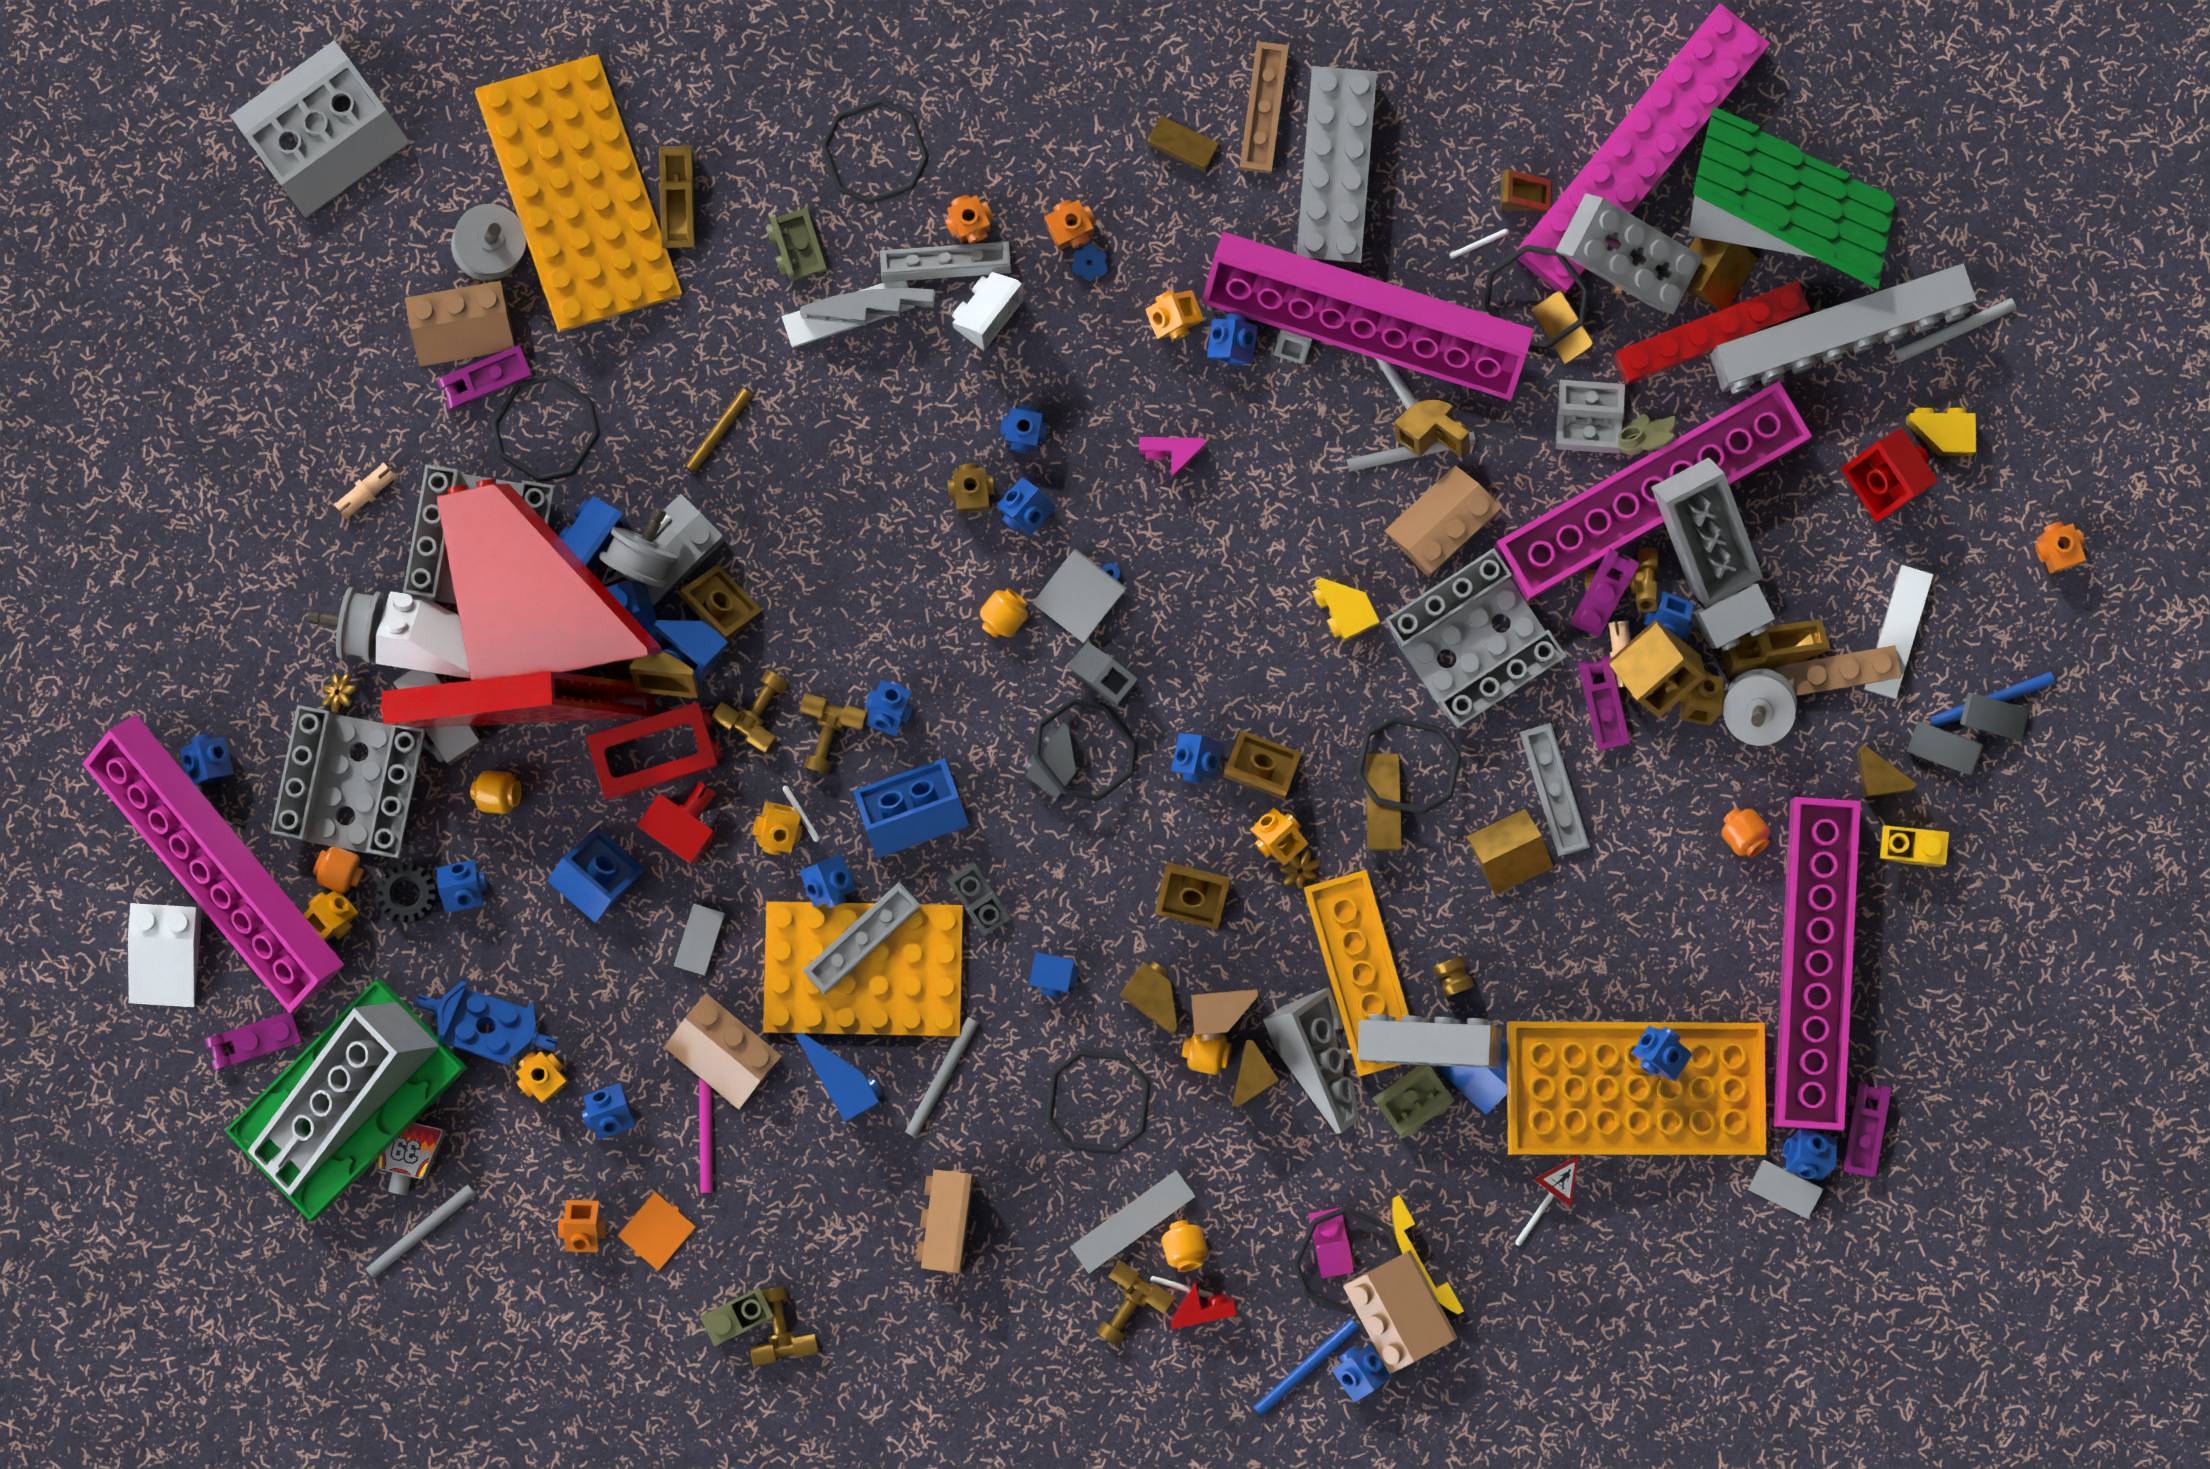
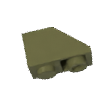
(737, 1316)

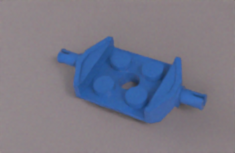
(465, 1009)

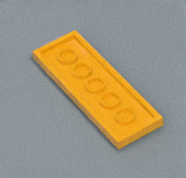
(1356, 956)

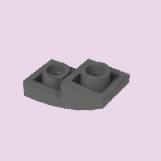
(1994, 716)
(1945, 748)
(978, 898)

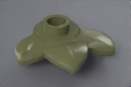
(1646, 435)

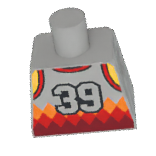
(411, 1156)

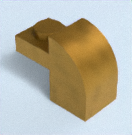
(1431, 422)

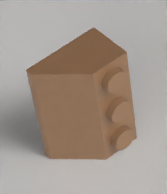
(460, 323)
(1443, 520)
(723, 1051)
(945, 1221)
(1400, 1312)

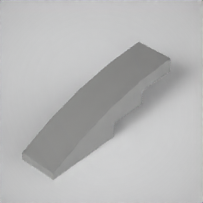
(855, 306)

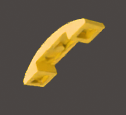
(1401, 1221)

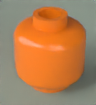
(1745, 832)
(338, 869)

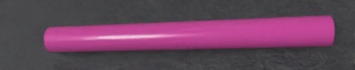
(706, 1137)

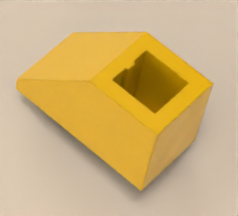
(1947, 432)
(1349, 609)
(1914, 846)

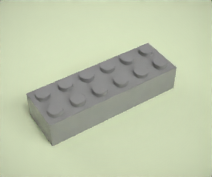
(1336, 166)

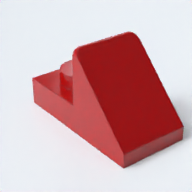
(1193, 1312)

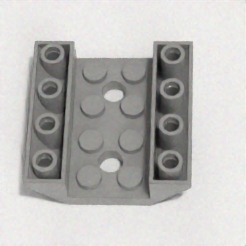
(332, 145)
(428, 563)
(1458, 619)
(325, 778)

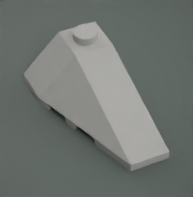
(690, 538)
(1309, 1047)

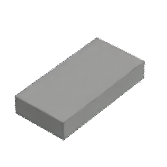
(699, 939)

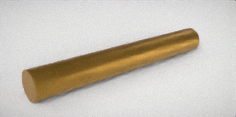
(719, 430)

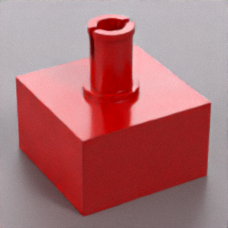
(1889, 474)
(680, 826)

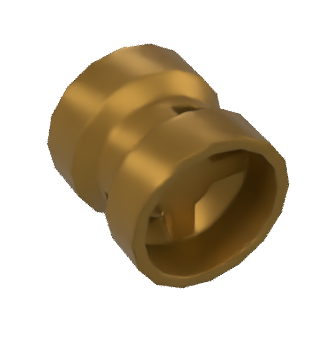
(1453, 976)

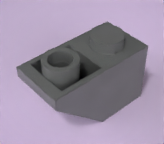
(1103, 674)
(1059, 757)

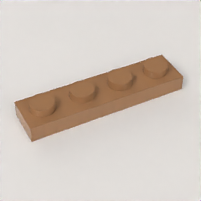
(1264, 107)
(1842, 671)

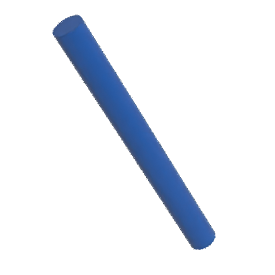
(2003, 695)
(1306, 1367)

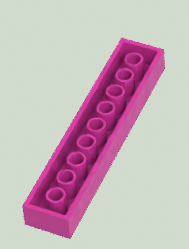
(1652, 133)
(1367, 316)
(1625, 505)
(212, 863)
(1817, 964)

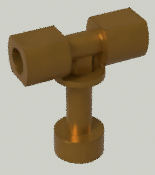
(1643, 581)
(831, 719)
(748, 721)
(1137, 1293)
(781, 1343)

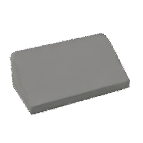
(1785, 1189)

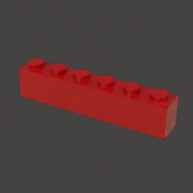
(1704, 334)

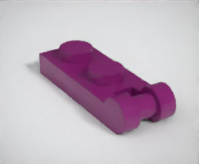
(485, 377)
(1603, 593)
(1604, 705)
(254, 1040)
(1866, 1130)

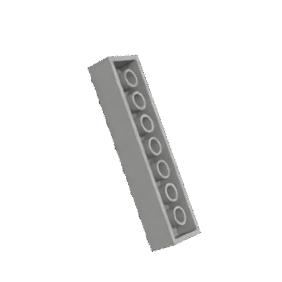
(1843, 328)

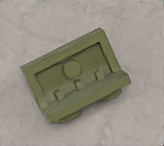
(797, 244)
(1413, 1100)

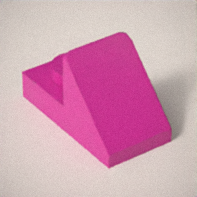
(1181, 450)
(1332, 1245)

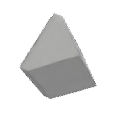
(1292, 346)

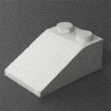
(988, 309)
(420, 637)
(163, 954)

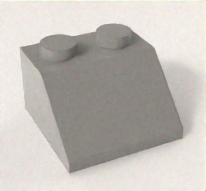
(1734, 617)

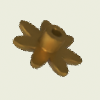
(339, 692)
(1300, 869)

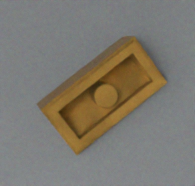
(1182, 143)
(1554, 317)

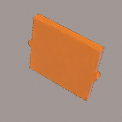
(656, 1231)

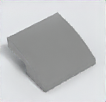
(1589, 401)
(1079, 595)

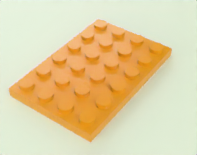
(898, 989)

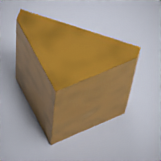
(1720, 271)
(720, 602)
(1262, 765)
(1510, 851)
(1192, 895)
(1254, 1075)

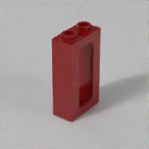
(700, 762)

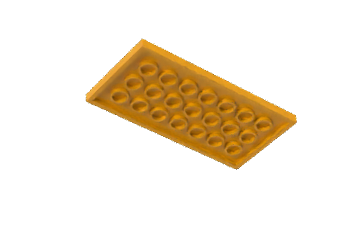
(578, 192)
(1585, 1094)

